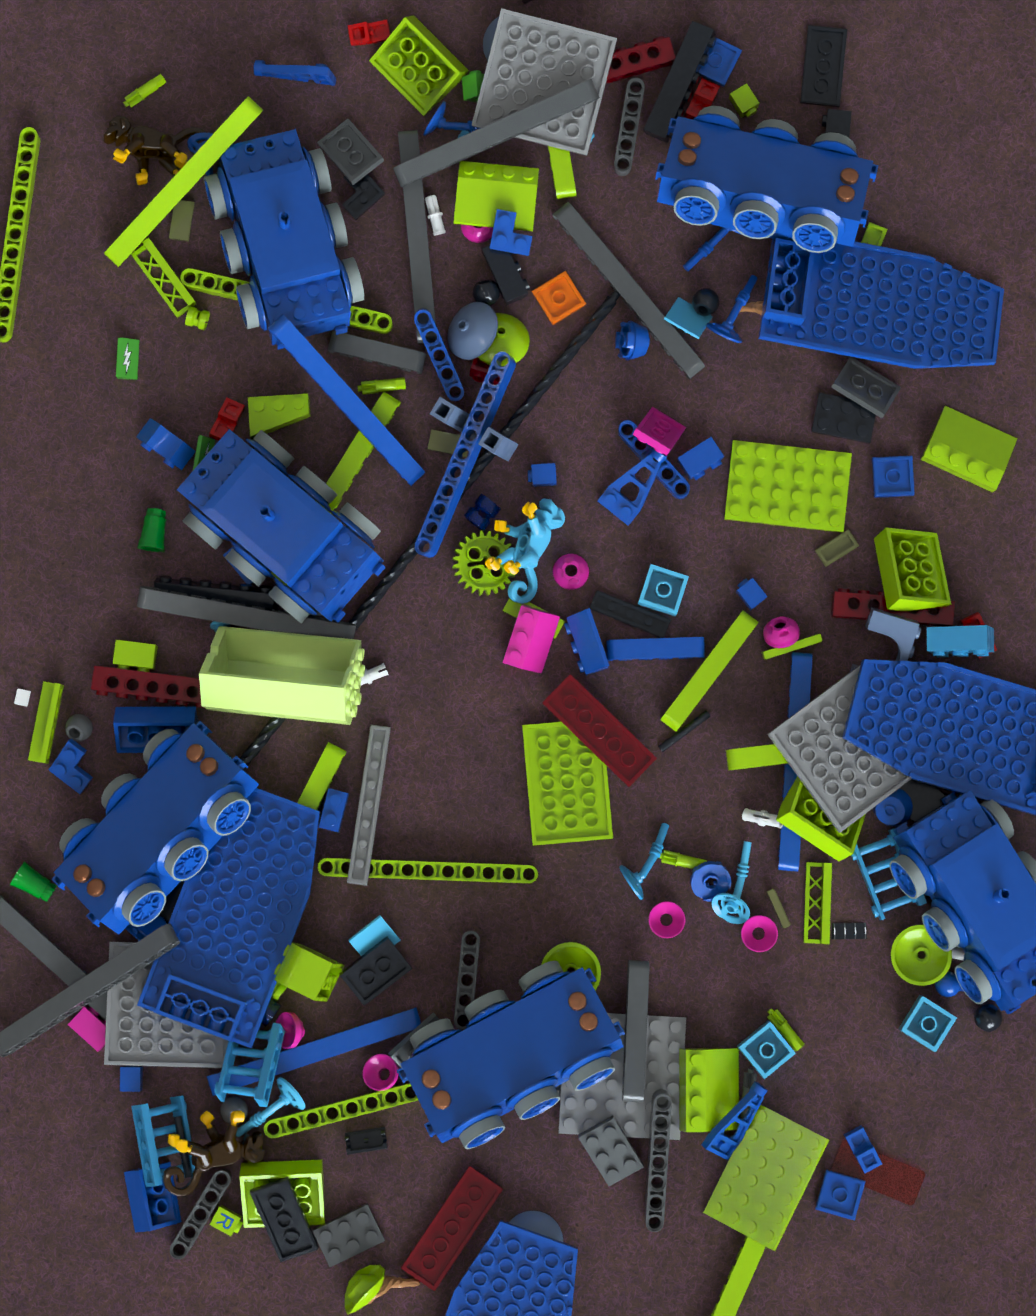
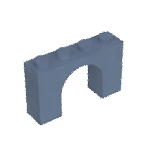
(457, 418)
(899, 628)

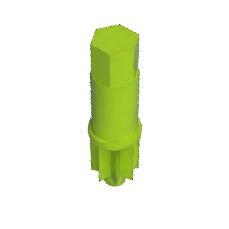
(144, 91)
(376, 386)
(680, 860)
(785, 1029)

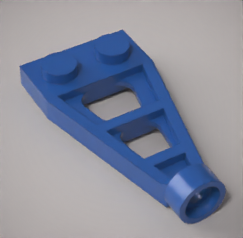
(317, 73)
(618, 503)
(724, 1145)

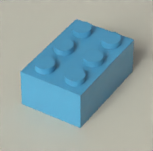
(960, 640)

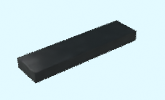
(630, 614)

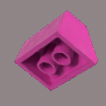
(531, 639)

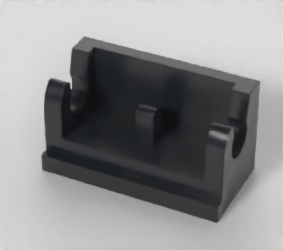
(366, 1140)

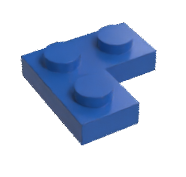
(504, 238)
(67, 768)

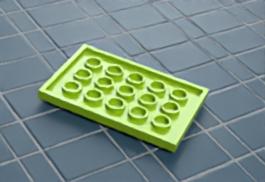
(788, 486)
(565, 787)
(766, 1177)

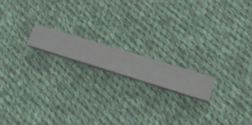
(368, 805)

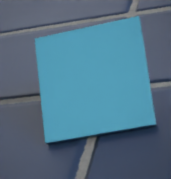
(686, 318)
(372, 935)

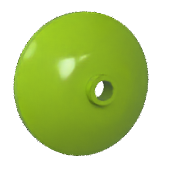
(513, 340)
(575, 956)
(908, 964)

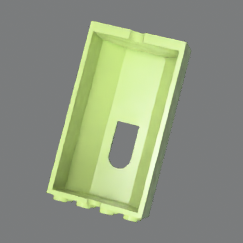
(283, 675)

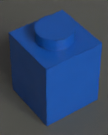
(542, 475)
(750, 593)
(131, 1078)

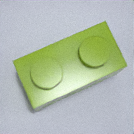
(135, 654)

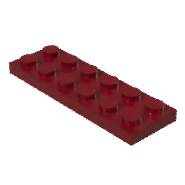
(599, 730)
(452, 1228)

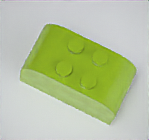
(308, 972)

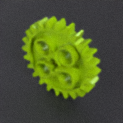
(487, 581)

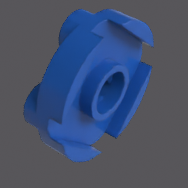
(701, 874)

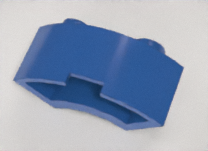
(165, 444)

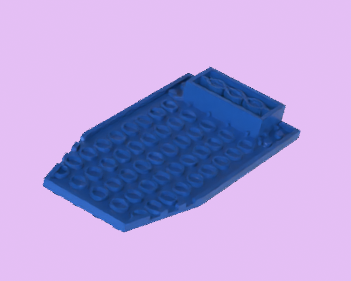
(880, 306)
(948, 728)
(237, 922)
(517, 1276)

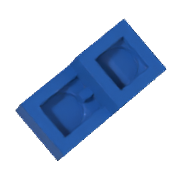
(862, 1149)

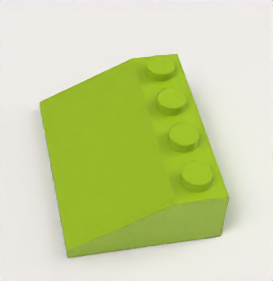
(418, 65)
(490, 187)
(969, 449)
(911, 569)
(807, 819)
(707, 1087)
(305, 1178)

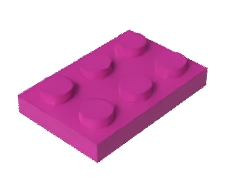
(659, 431)

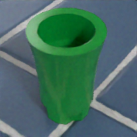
(153, 531)
(33, 882)

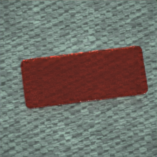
(890, 1178)

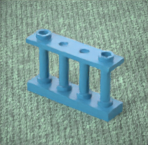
(878, 909)
(265, 1073)
(146, 1135)

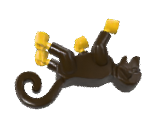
(146, 144)
(219, 1152)

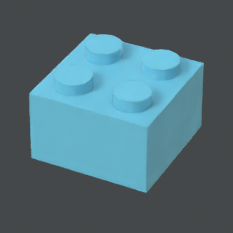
(663, 590)
(927, 1023)
(766, 1049)

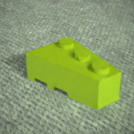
(276, 412)

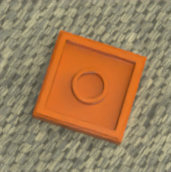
(559, 297)

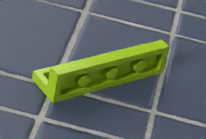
(166, 270)
(46, 722)
(825, 903)

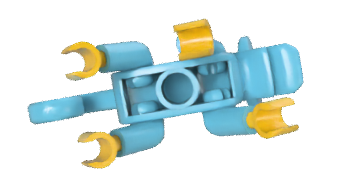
(531, 543)

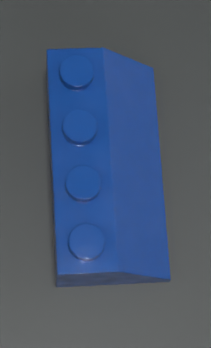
(139, 724)

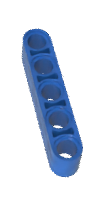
(438, 344)
(669, 484)
(655, 648)

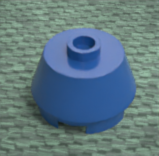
(632, 340)
(894, 809)

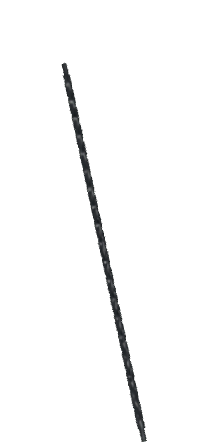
(484, 459)

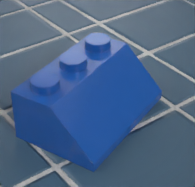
(586, 642)
(151, 1206)

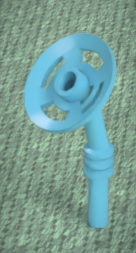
(733, 901)
(288, 1096)

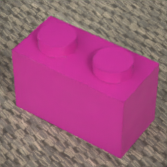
(90, 1027)

